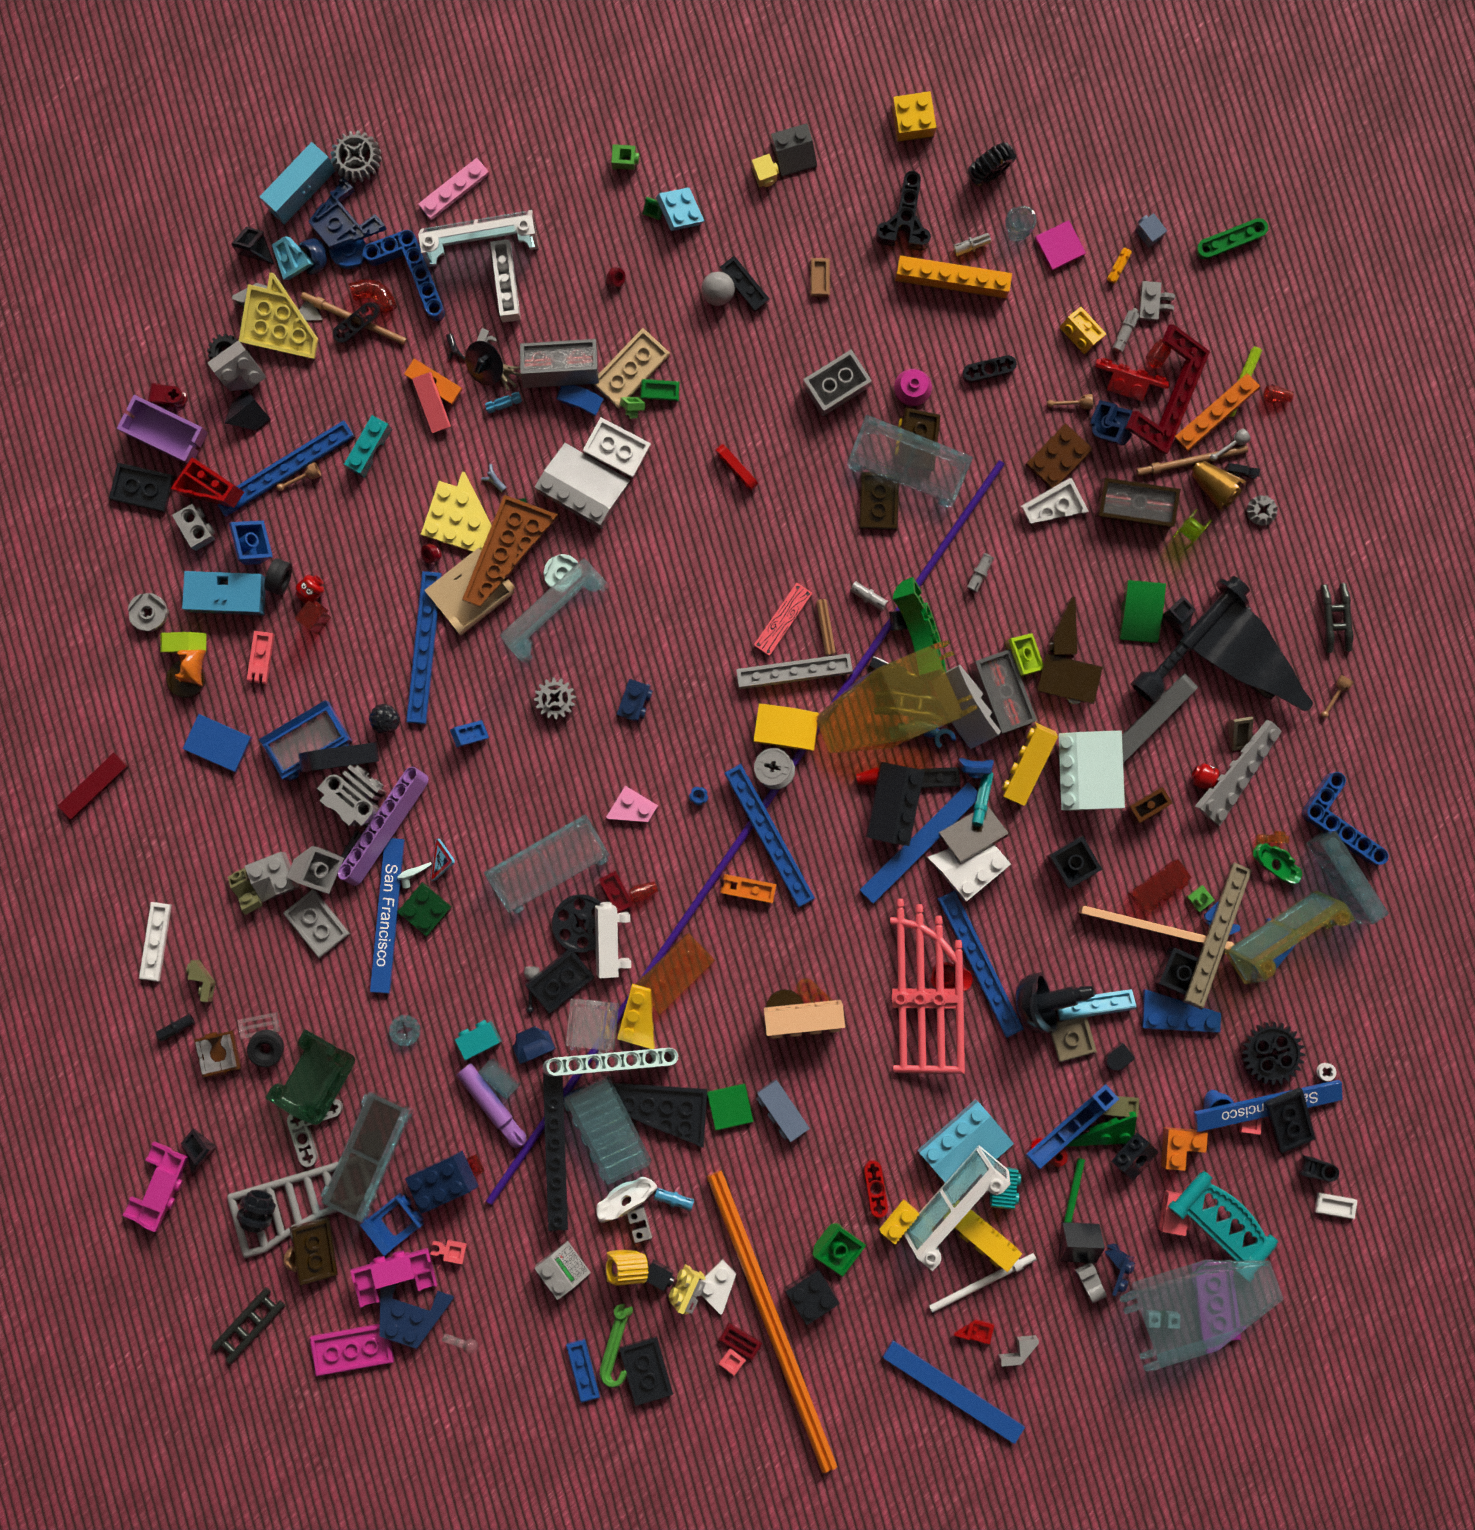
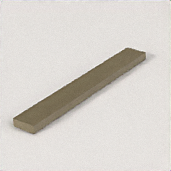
(1217, 936)

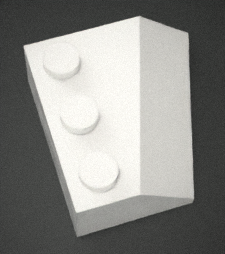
(972, 874)

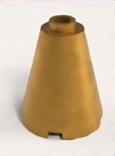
(1217, 484)

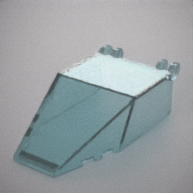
(1201, 1306)

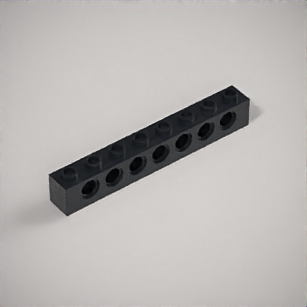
(555, 1152)

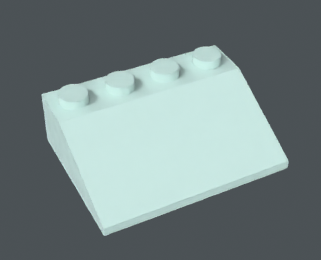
(1091, 770)

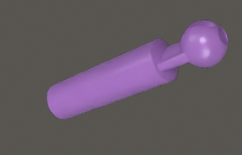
(492, 1106)

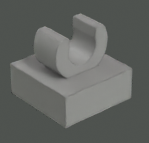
(484, 336)

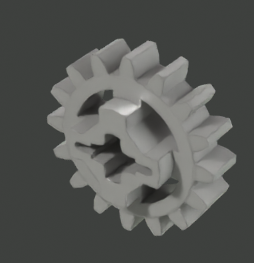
(561, 692)

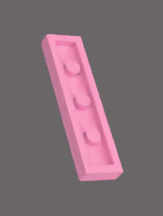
(453, 189)

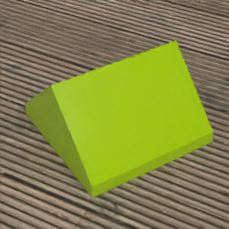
(1025, 654)

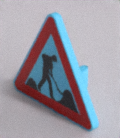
(441, 861)

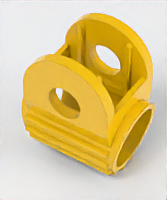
(631, 1267)

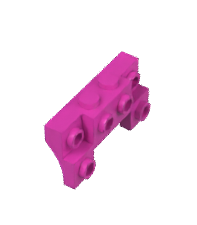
(161, 1189)
(391, 1271)

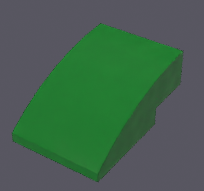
(1142, 611)

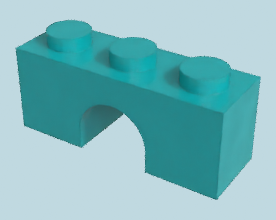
(372, 436)

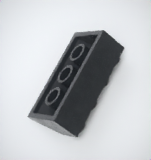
(895, 803)

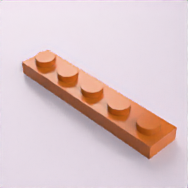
(1217, 412)

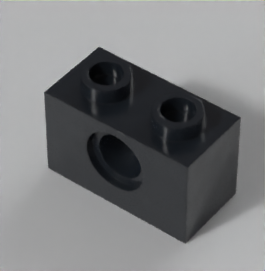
(1135, 1156)

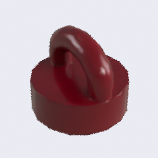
(616, 277)
(430, 553)

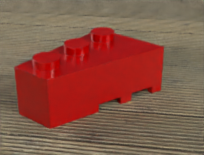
(206, 485)

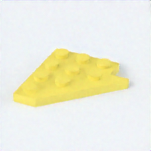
(457, 516)

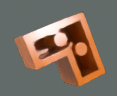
(1177, 1143)

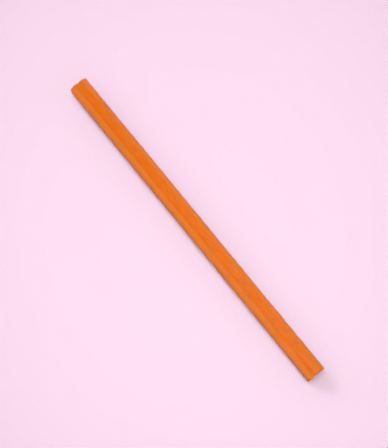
(772, 1321)

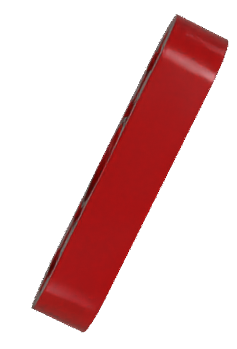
(736, 466)
(883, 1202)

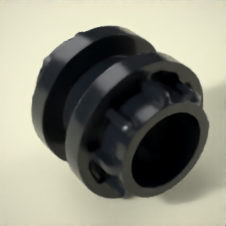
(255, 1212)

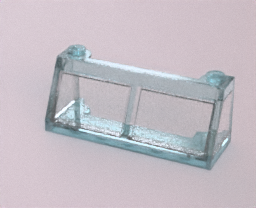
(909, 460)
(518, 633)
(547, 864)

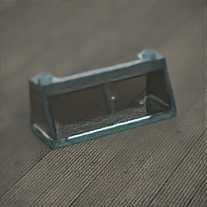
(366, 1156)

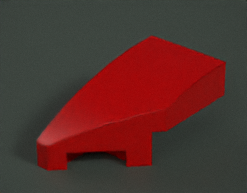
(977, 1330)

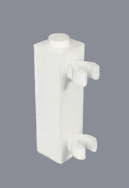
(607, 940)

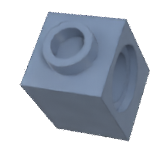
(1150, 229)

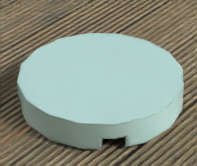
(557, 568)

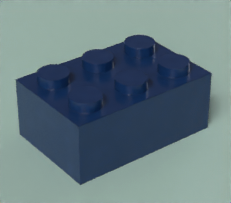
(441, 1182)

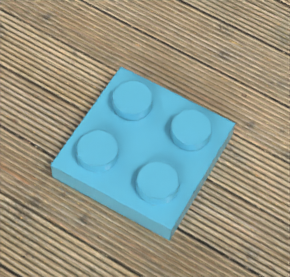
(680, 209)

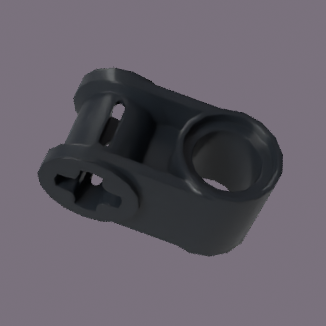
(1315, 1169)

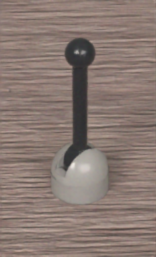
(529, 973)

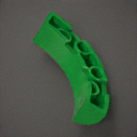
(917, 616)

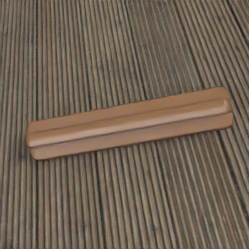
(825, 625)

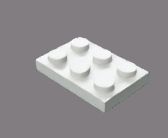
(616, 447)

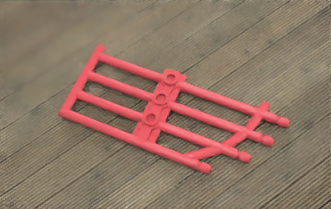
(928, 998)

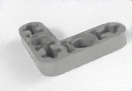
(303, 1127)

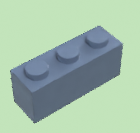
(782, 1111)

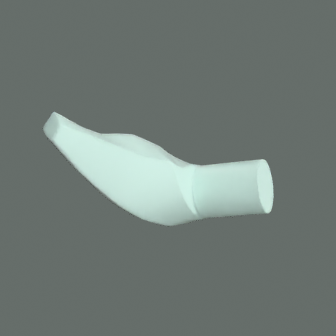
(406, 875)

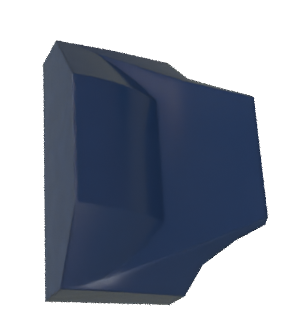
(532, 1044)

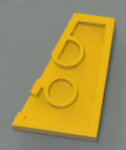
(637, 1020)

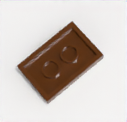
(1059, 456)

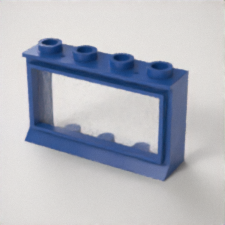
(310, 731)

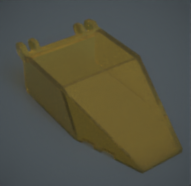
(893, 704)

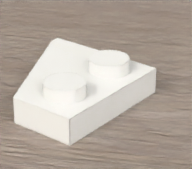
(718, 1285)

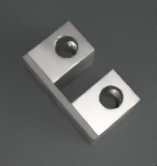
(645, 1230)

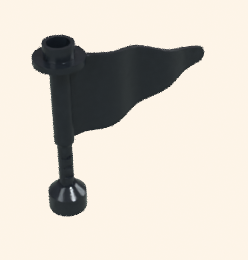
(1235, 643)

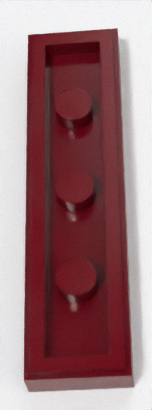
(93, 786)

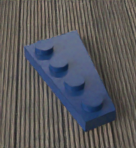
(1173, 1014)

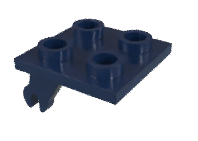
(1125, 1265)

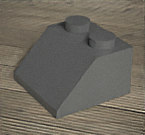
(794, 150)

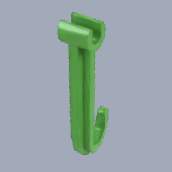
(613, 1344)

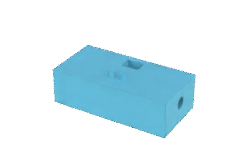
(297, 183)

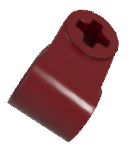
(164, 395)

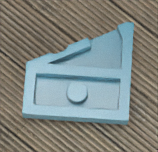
(290, 258)

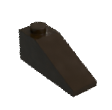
(1064, 637)

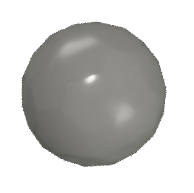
(717, 288)

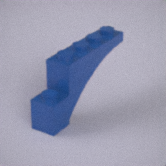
(1072, 1126)

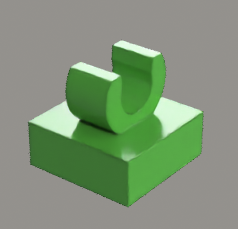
(632, 405)
(1200, 898)

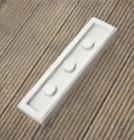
(155, 941)

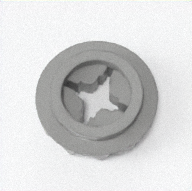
(1253, 509)

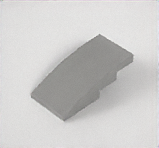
(976, 726)

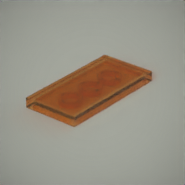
(675, 971)

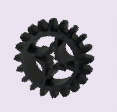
(991, 164)

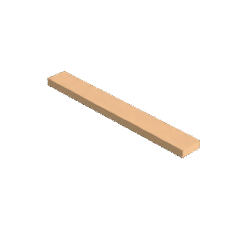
(1145, 925)

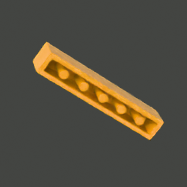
(953, 277)

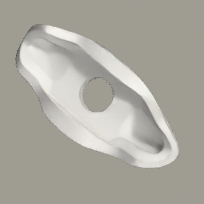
(637, 1190)

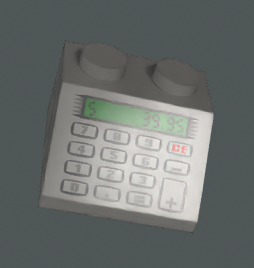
(562, 1270)

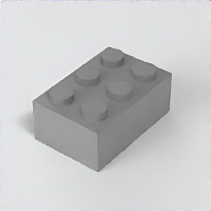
(837, 382)

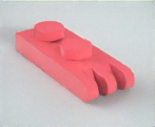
(260, 657)

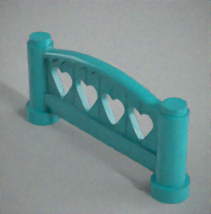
(1192, 1203)

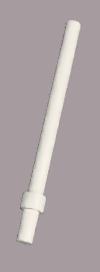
(1018, 1266)

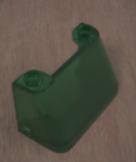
(314, 1079)

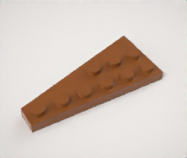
(508, 541)

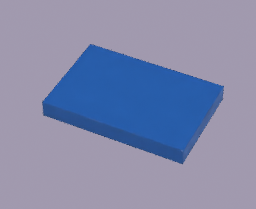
(217, 743)

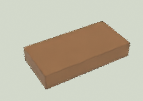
(820, 277)

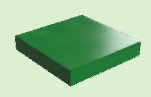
(730, 1106)

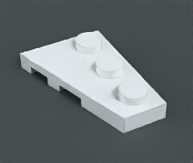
(1055, 503)

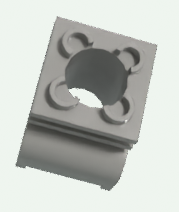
(352, 795)

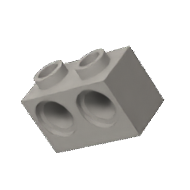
(191, 529)

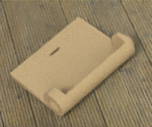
(449, 592)

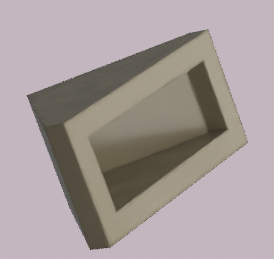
(1240, 732)

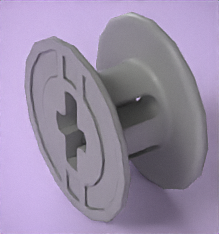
(771, 758)

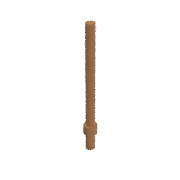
(321, 303)
(1156, 468)

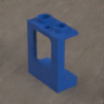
(378, 1231)

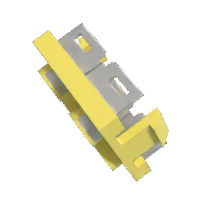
(685, 1289)

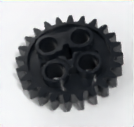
(1276, 1070)

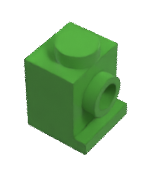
(620, 152)

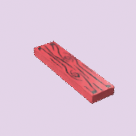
(783, 619)

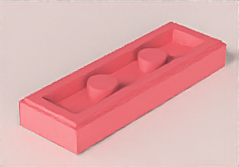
(431, 402)

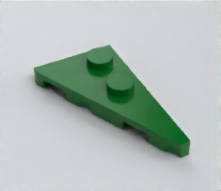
(1107, 1133)

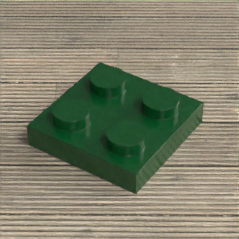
(424, 909)

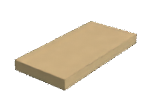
(634, 362)

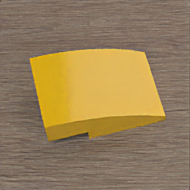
(786, 727)

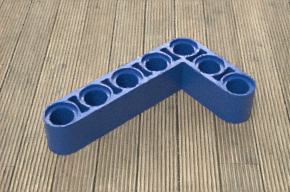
(416, 267)
(1339, 825)

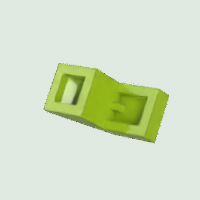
(178, 641)

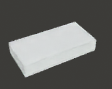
(1335, 1205)

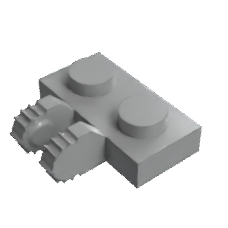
(1150, 301)

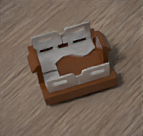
(217, 1053)

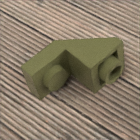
(244, 890)
(197, 972)
(1123, 1107)

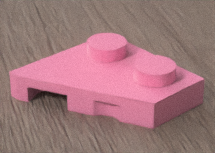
(632, 807)

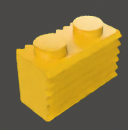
(899, 1221)

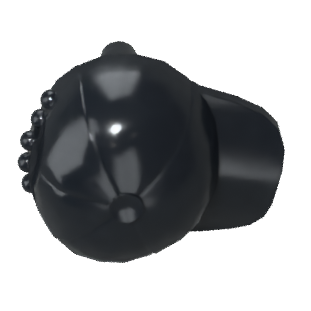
(1039, 1005)

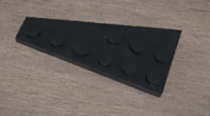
(667, 1108)

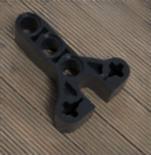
(912, 227)

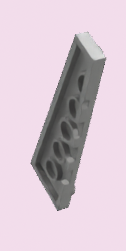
(1220, 800)

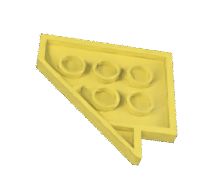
(275, 321)

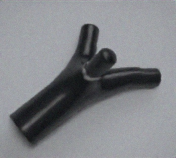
(453, 349)

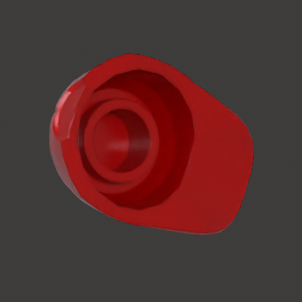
(949, 977)

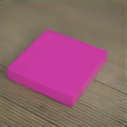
(1060, 245)

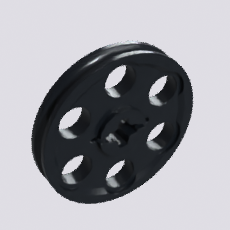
(570, 923)

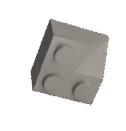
(236, 368)
(316, 868)
(270, 876)

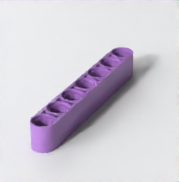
(383, 826)

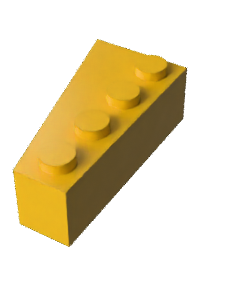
(1030, 763)
(988, 1241)

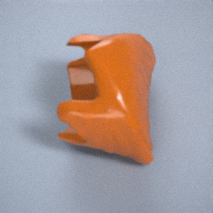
(191, 666)

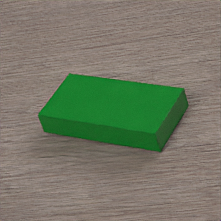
(659, 390)

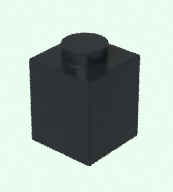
(660, 1275)

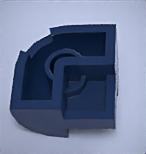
(1110, 423)

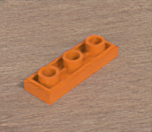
(447, 389)

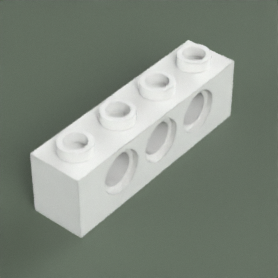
(505, 280)

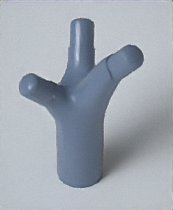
(494, 479)

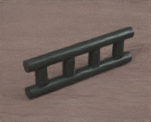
(236, 1325)

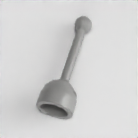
(1240, 438)

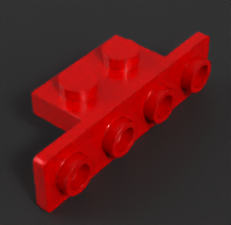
(1128, 381)

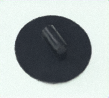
(484, 363)

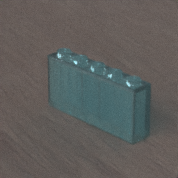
(1347, 878)
(607, 1129)

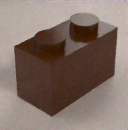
(1149, 805)

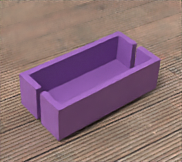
(162, 430)

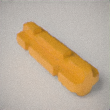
(1119, 265)

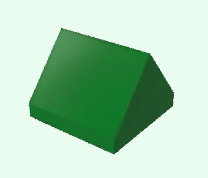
(652, 208)

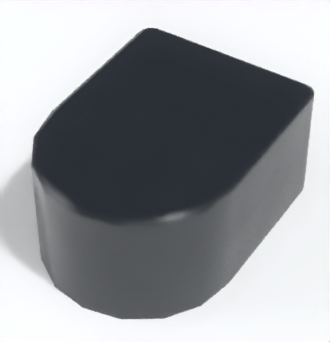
(1118, 1057)

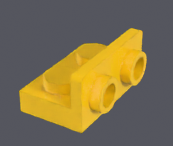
(1082, 330)

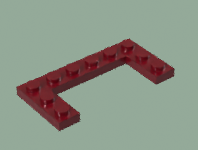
(1162, 435)

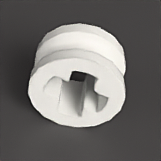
(1332, 1071)

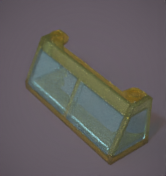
(1255, 952)

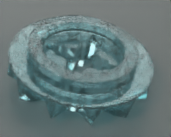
(397, 1025)

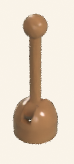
(1085, 402)
(311, 471)
(1343, 684)

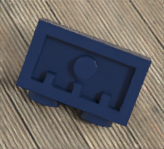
(634, 700)

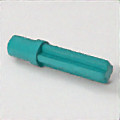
(980, 807)

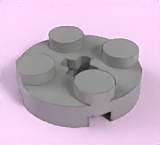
(137, 613)

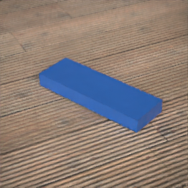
(583, 1370)

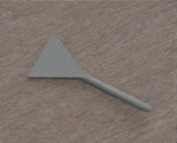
(309, 312)

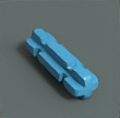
(503, 402)

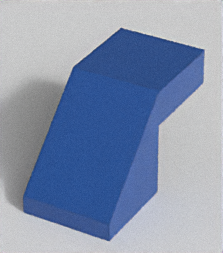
(580, 397)

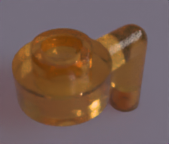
(1278, 837)

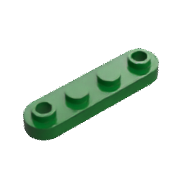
(1232, 238)

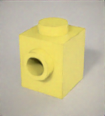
(765, 170)

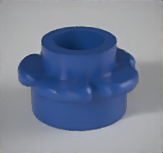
(693, 795)

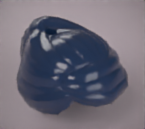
(315, 251)

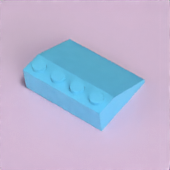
(961, 1137)

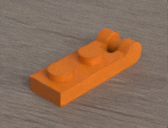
(749, 888)

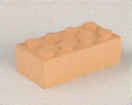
(804, 1018)

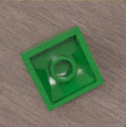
(838, 1248)

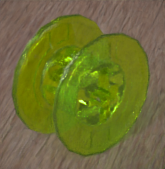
(1191, 528)

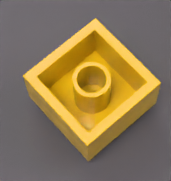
(913, 116)

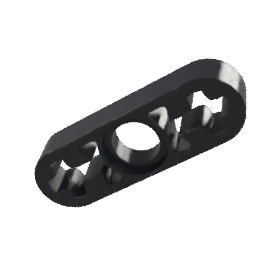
(363, 309)
(974, 368)

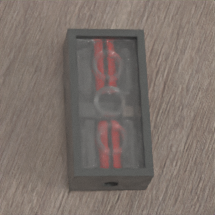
(559, 363)
(1003, 691)

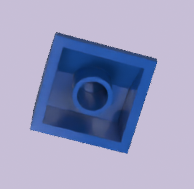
(251, 542)

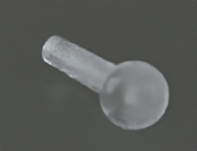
(469, 1346)

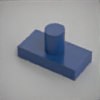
(469, 733)

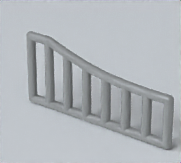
(269, 1187)

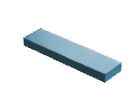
(1100, 1004)

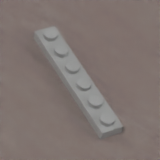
(794, 671)

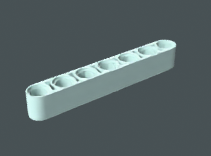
(619, 1058)

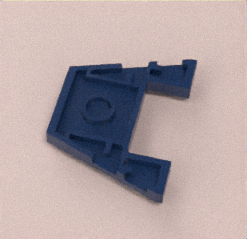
(335, 223)
(408, 1322)

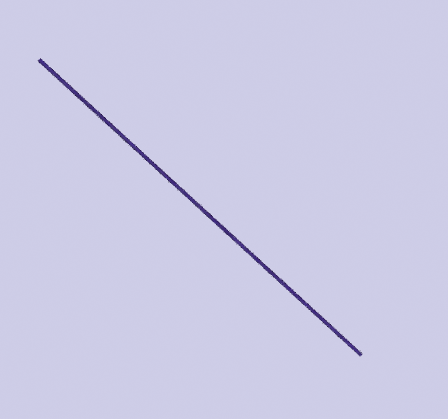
(748, 828)

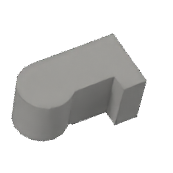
(1091, 1282)

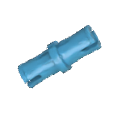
(674, 1199)

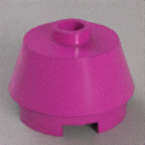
(913, 387)

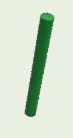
(1074, 1190)

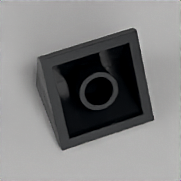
(1080, 1242)

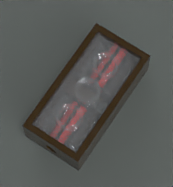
(1138, 502)

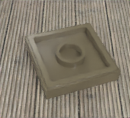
(1073, 1039)

